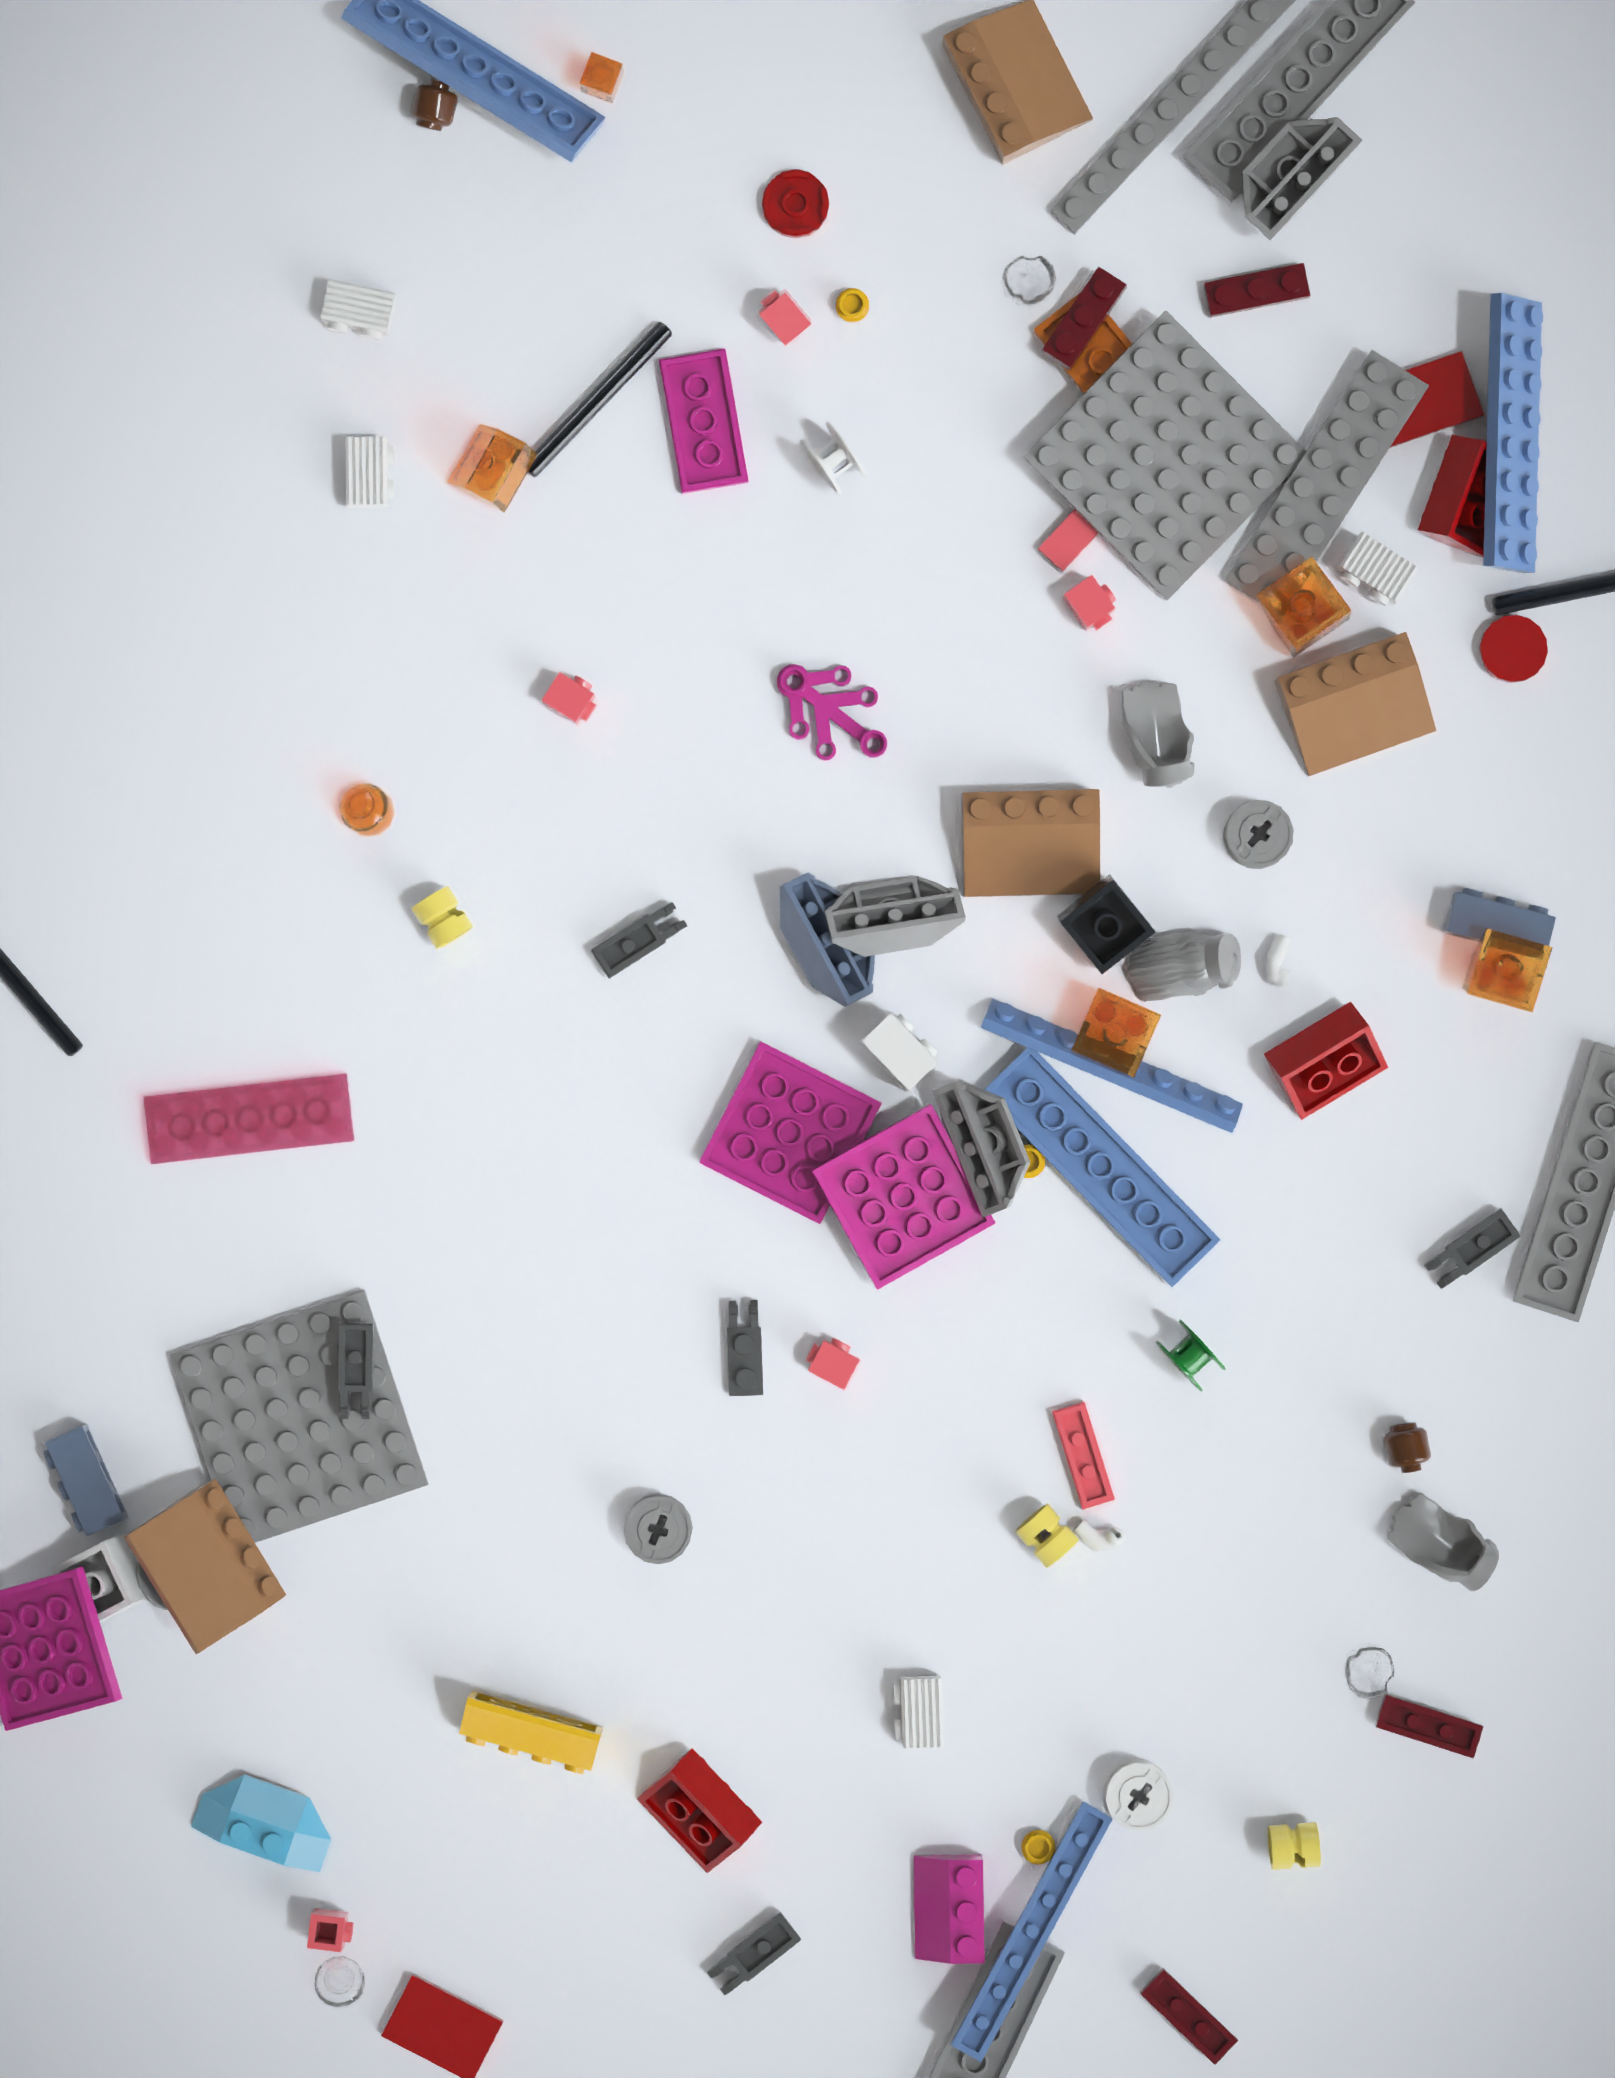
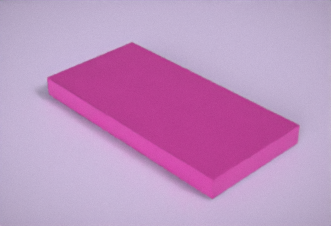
(703, 421)

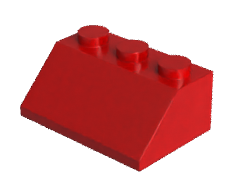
(1458, 497)
(1326, 1060)
(700, 1810)

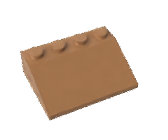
(1016, 79)
(1356, 704)
(1030, 842)
(205, 1566)

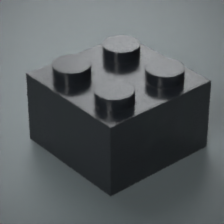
(1106, 924)

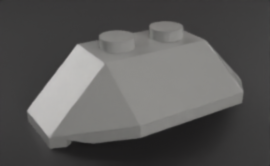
(1294, 170)
(894, 915)
(984, 1143)

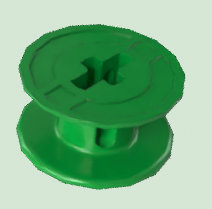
(1190, 1355)

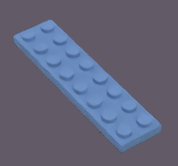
(478, 72)
(1512, 433)
(1103, 1167)

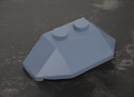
(828, 967)

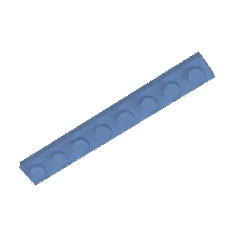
(1149, 1080)
(1031, 1931)

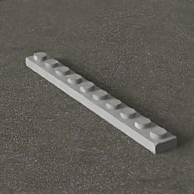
(1167, 111)

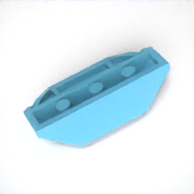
(264, 1822)

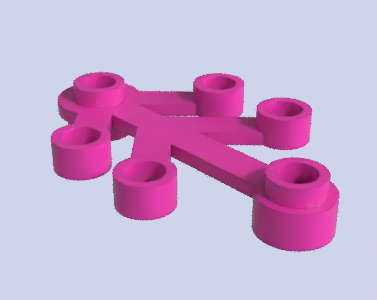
(827, 708)

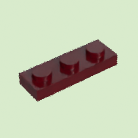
(1257, 290)
(1084, 318)
(1429, 1726)
(1189, 2016)

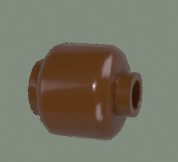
(433, 105)
(1407, 1447)

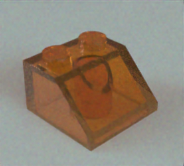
(493, 467)
(1303, 606)
(1507, 969)
(1115, 1032)

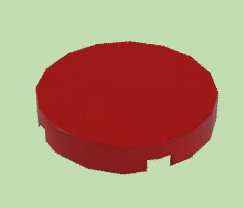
(795, 203)
(1513, 649)

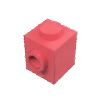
(784, 315)
(1091, 603)
(570, 698)
(832, 1362)
(329, 1930)

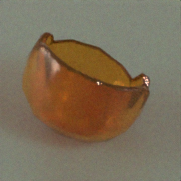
(366, 809)

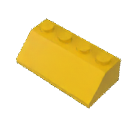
(530, 1731)

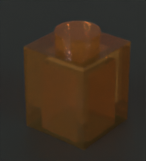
(601, 77)

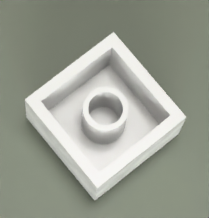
(900, 1051)
(110, 1576)

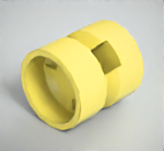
(442, 917)
(1055, 1544)
(1294, 1846)

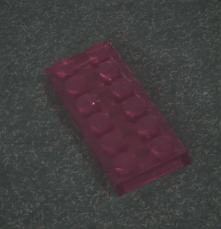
(249, 1119)

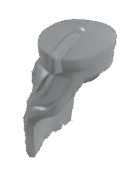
(1158, 733)
(1184, 964)
(1443, 1543)

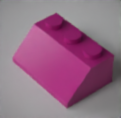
(949, 1908)

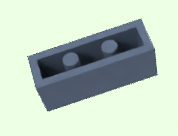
(1472, 914)
(85, 1480)

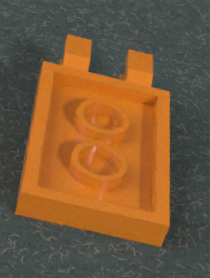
(1099, 355)

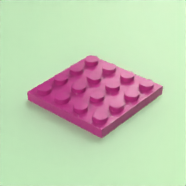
(785, 1125)
(902, 1196)
(52, 1651)

